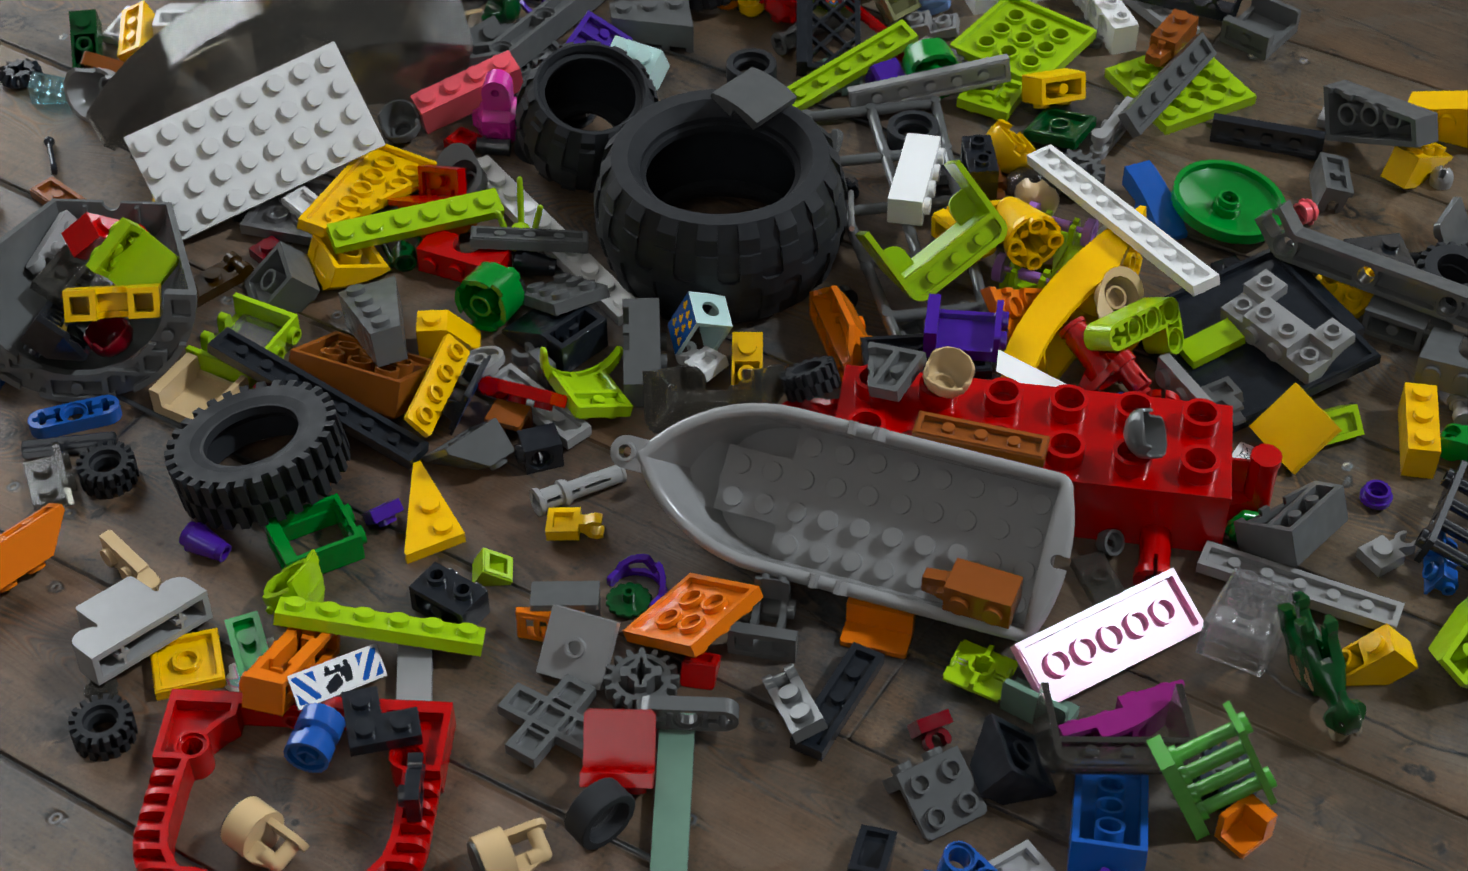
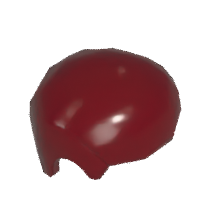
(109, 336)

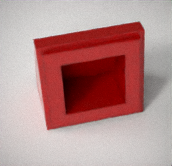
(700, 671)

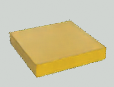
(189, 663)

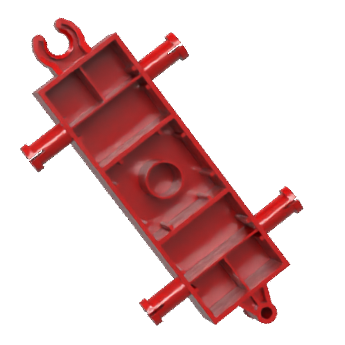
(1150, 501)

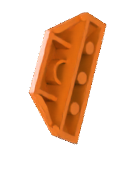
(837, 326)
(29, 544)

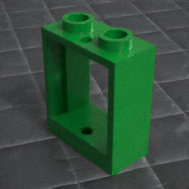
(314, 518)

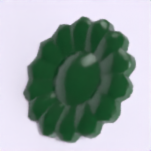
(628, 600)

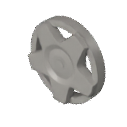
(476, 356)

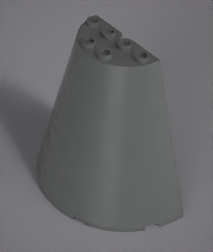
(155, 340)

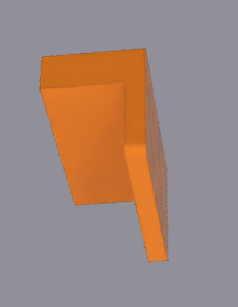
(878, 628)

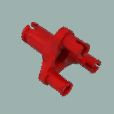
(1104, 367)

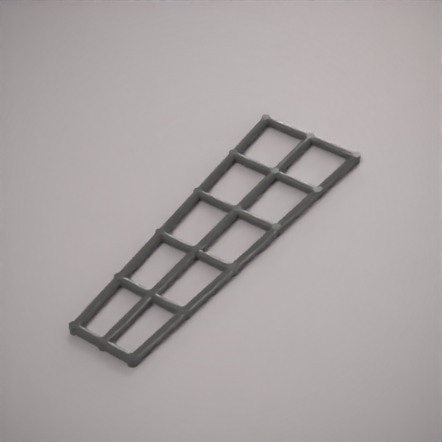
(887, 157)

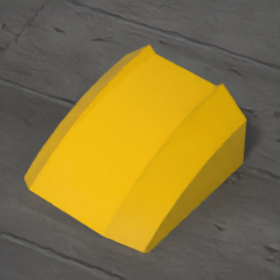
(345, 268)

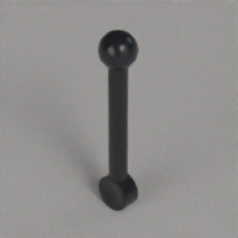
(49, 142)

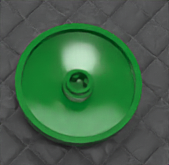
(1224, 200)

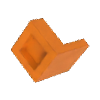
(1245, 825)

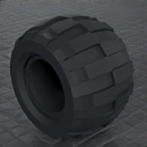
(571, 82)

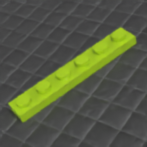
(852, 64)
(414, 220)
(379, 626)

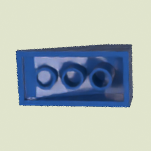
(1109, 823)

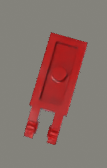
(520, 393)

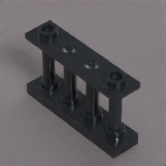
(1428, 539)

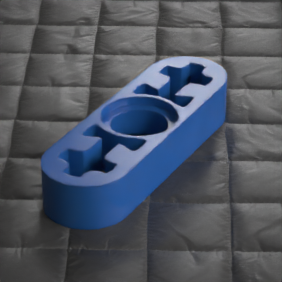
(64, 411)

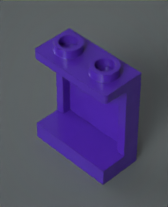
(971, 331)

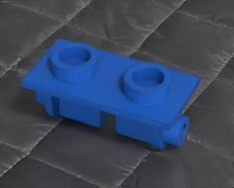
(1439, 571)

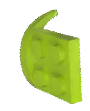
(589, 391)

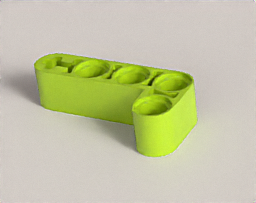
(1148, 319)

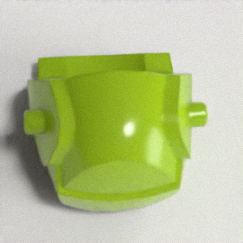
(298, 579)

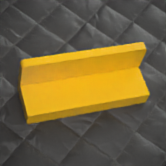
(134, 29)

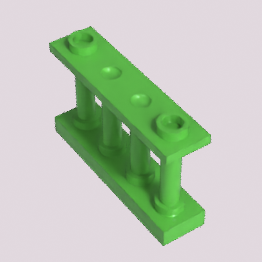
(1180, 777)

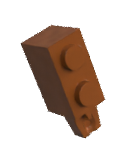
(1171, 37)
(976, 591)

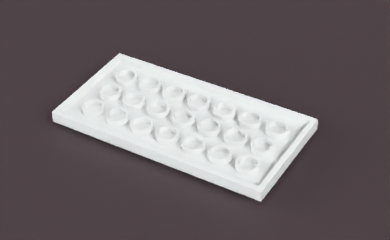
(255, 140)

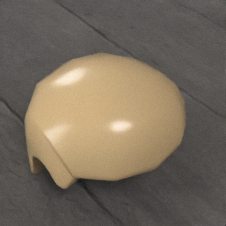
(1038, 192)
(948, 372)

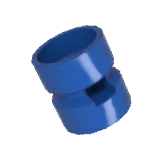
(314, 738)

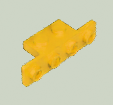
(437, 385)

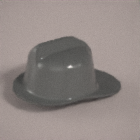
(462, 156)

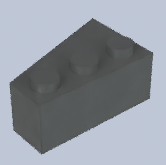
(641, 344)
(1296, 526)

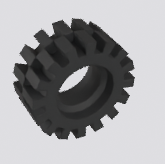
(810, 379)
(104, 457)
(105, 742)

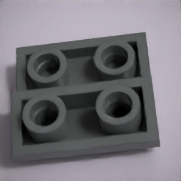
(754, 97)

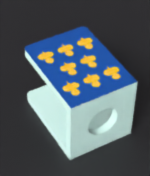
(690, 315)

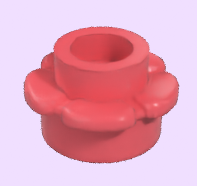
(1306, 211)

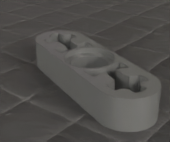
(709, 715)

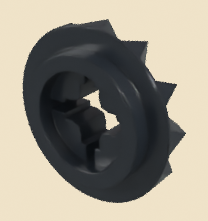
(18, 73)

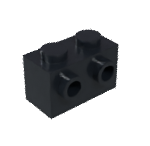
(449, 596)

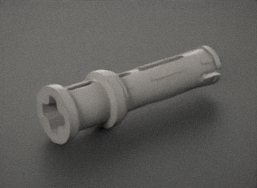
(564, 491)

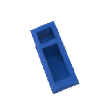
(1150, 190)

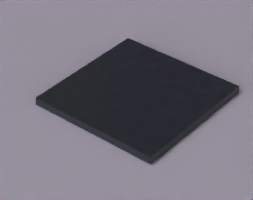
(1246, 365)

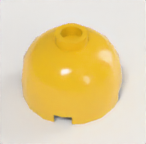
(1009, 147)

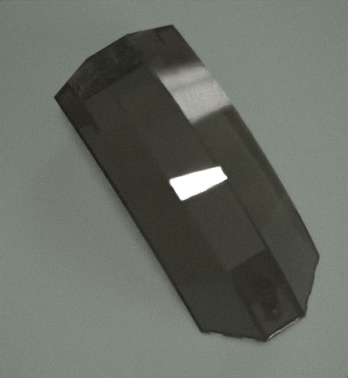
(218, 44)

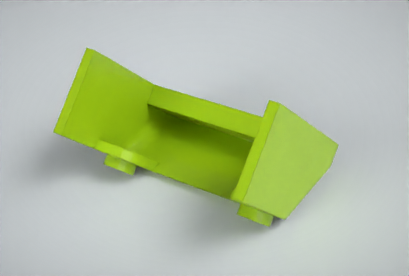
(954, 251)

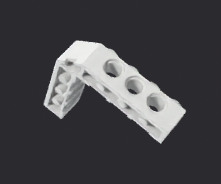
(1107, 16)

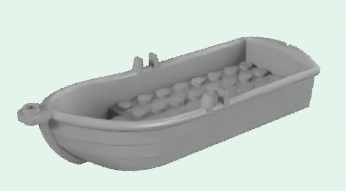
(857, 506)

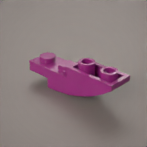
(1134, 716)

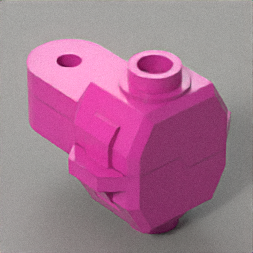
(498, 107)

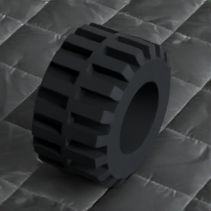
(1447, 262)

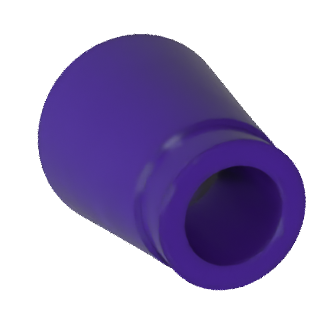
(202, 541)

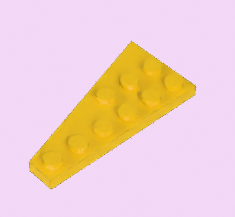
(364, 188)

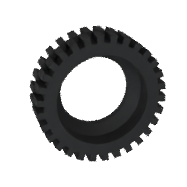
(268, 486)

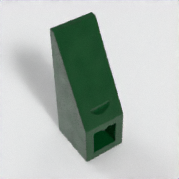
(85, 34)

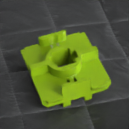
(992, 665)

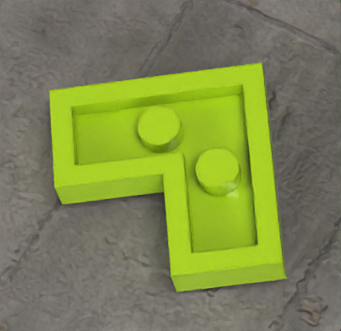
(994, 104)

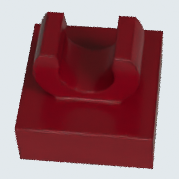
(931, 726)

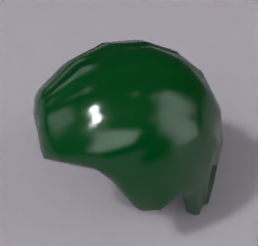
(504, 10)

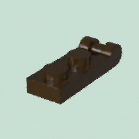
(221, 277)

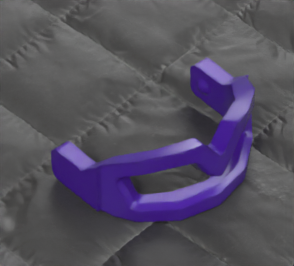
(623, 570)

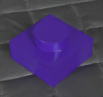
(383, 514)

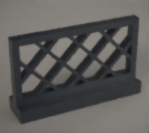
(805, 32)

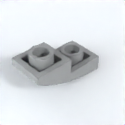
(942, 26)

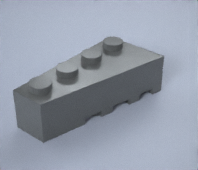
(376, 319)

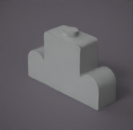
(134, 622)

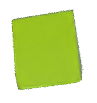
(492, 568)

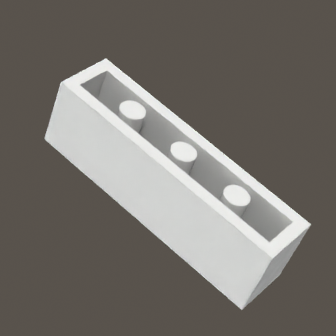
(915, 179)

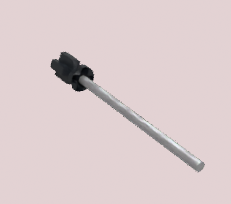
(852, 194)

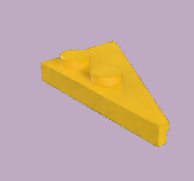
(429, 520)

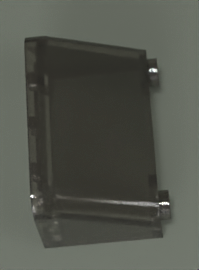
(681, 392)

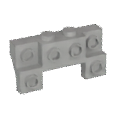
(1280, 333)

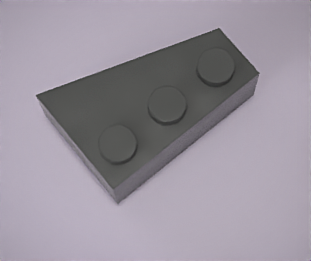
(655, 22)

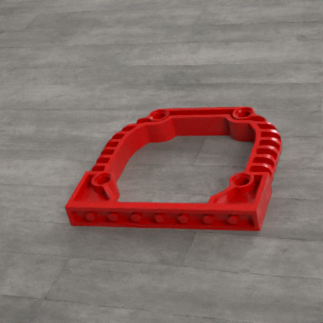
(207, 720)

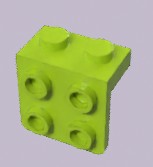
(132, 256)

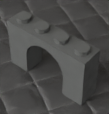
(1442, 363)

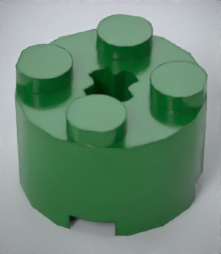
(927, 55)
(490, 295)

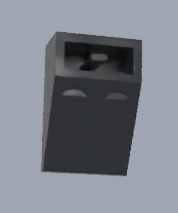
(567, 337)

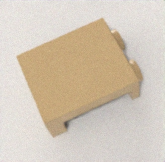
(189, 387)

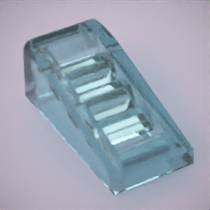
(46, 89)

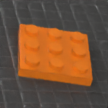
(693, 614)

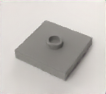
(577, 646)

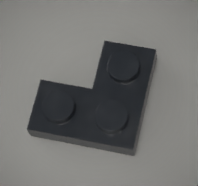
(376, 731)

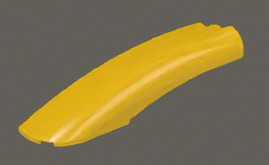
(1067, 298)

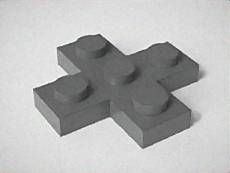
(546, 719)

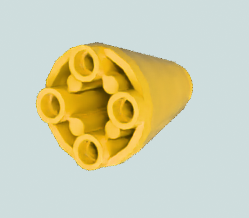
(1030, 233)

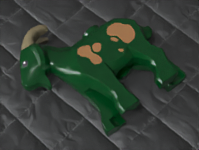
(1320, 665)

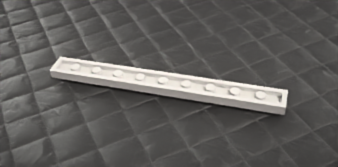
(1124, 221)
(574, 263)

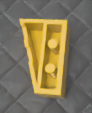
(1451, 110)

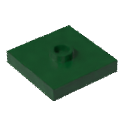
(1060, 128)

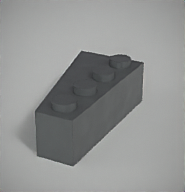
(1376, 118)

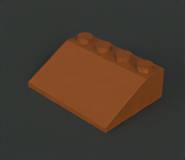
(347, 367)

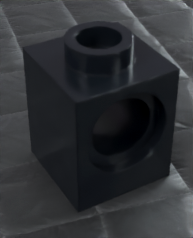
(539, 448)

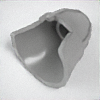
(83, 87)

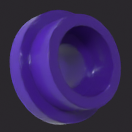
(1376, 495)

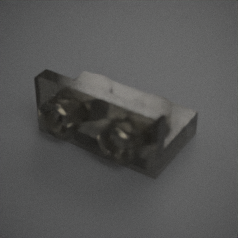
(49, 479)

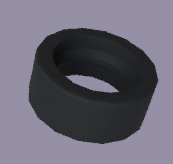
(749, 58)
(910, 121)
(599, 813)

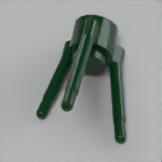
(403, 255)

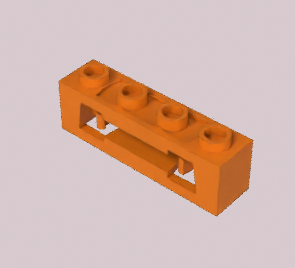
(266, 681)

